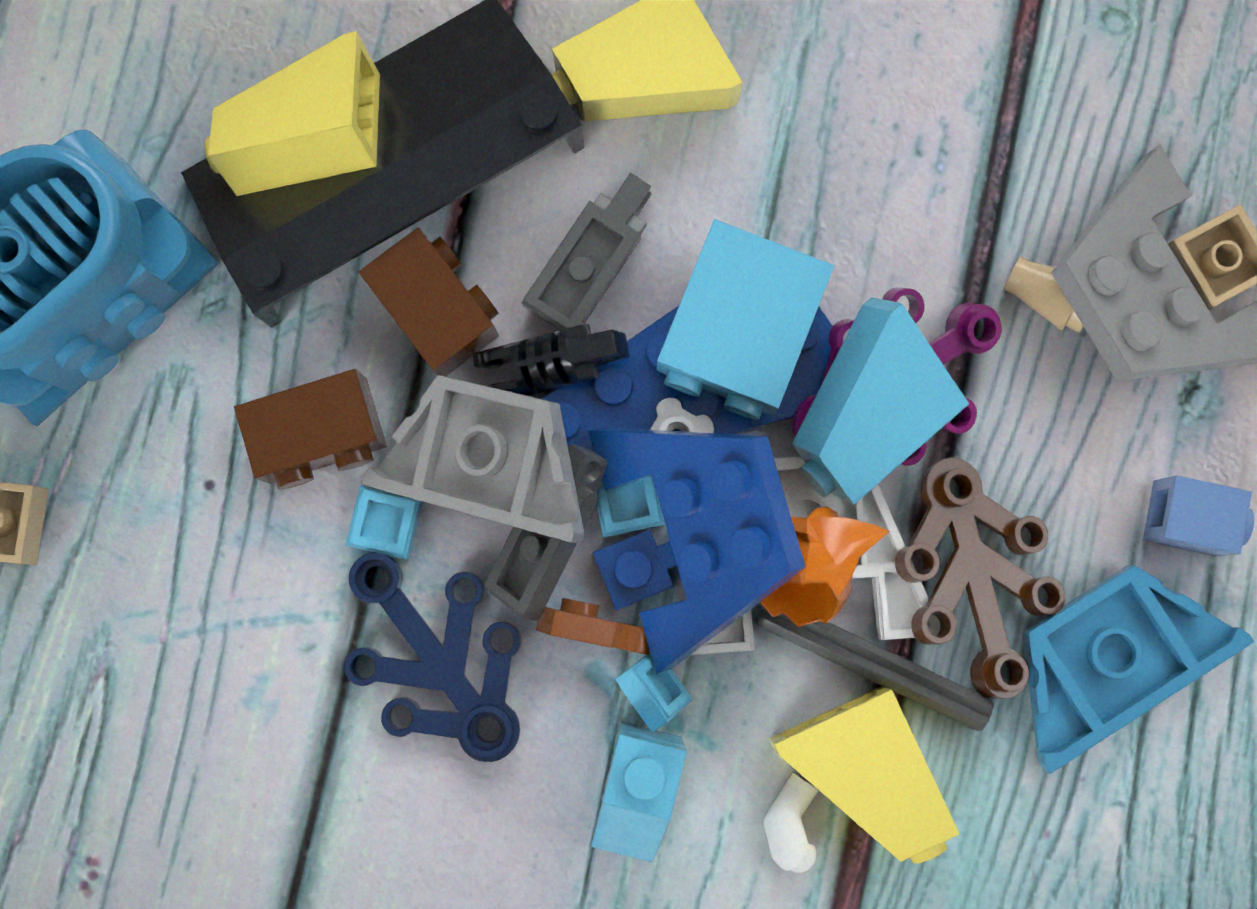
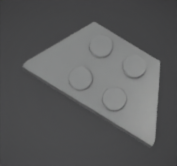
(486, 458)

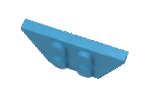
(1116, 659)

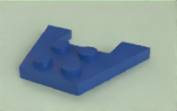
(722, 523)

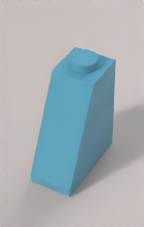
(875, 404)
(639, 792)

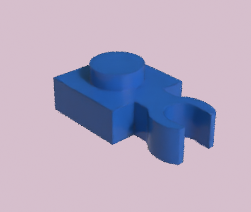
(635, 568)

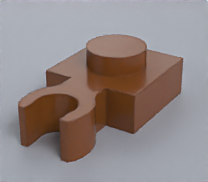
(580, 623)

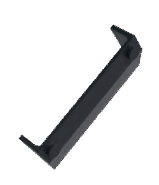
(449, 120)

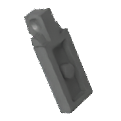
(589, 257)
(534, 562)

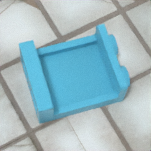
(743, 320)

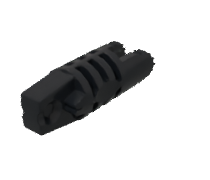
(554, 358)

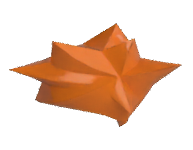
(830, 555)

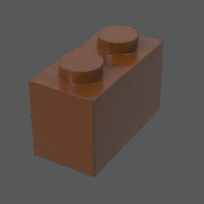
(430, 302)
(311, 429)

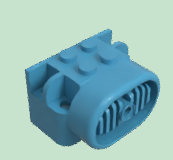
(81, 267)

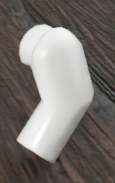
(785, 828)

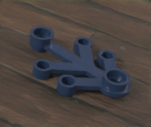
(441, 665)

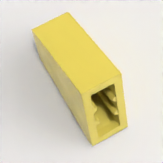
(647, 63)
(300, 121)
(873, 772)

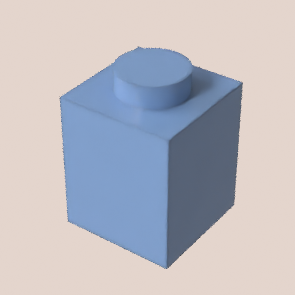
(1199, 516)

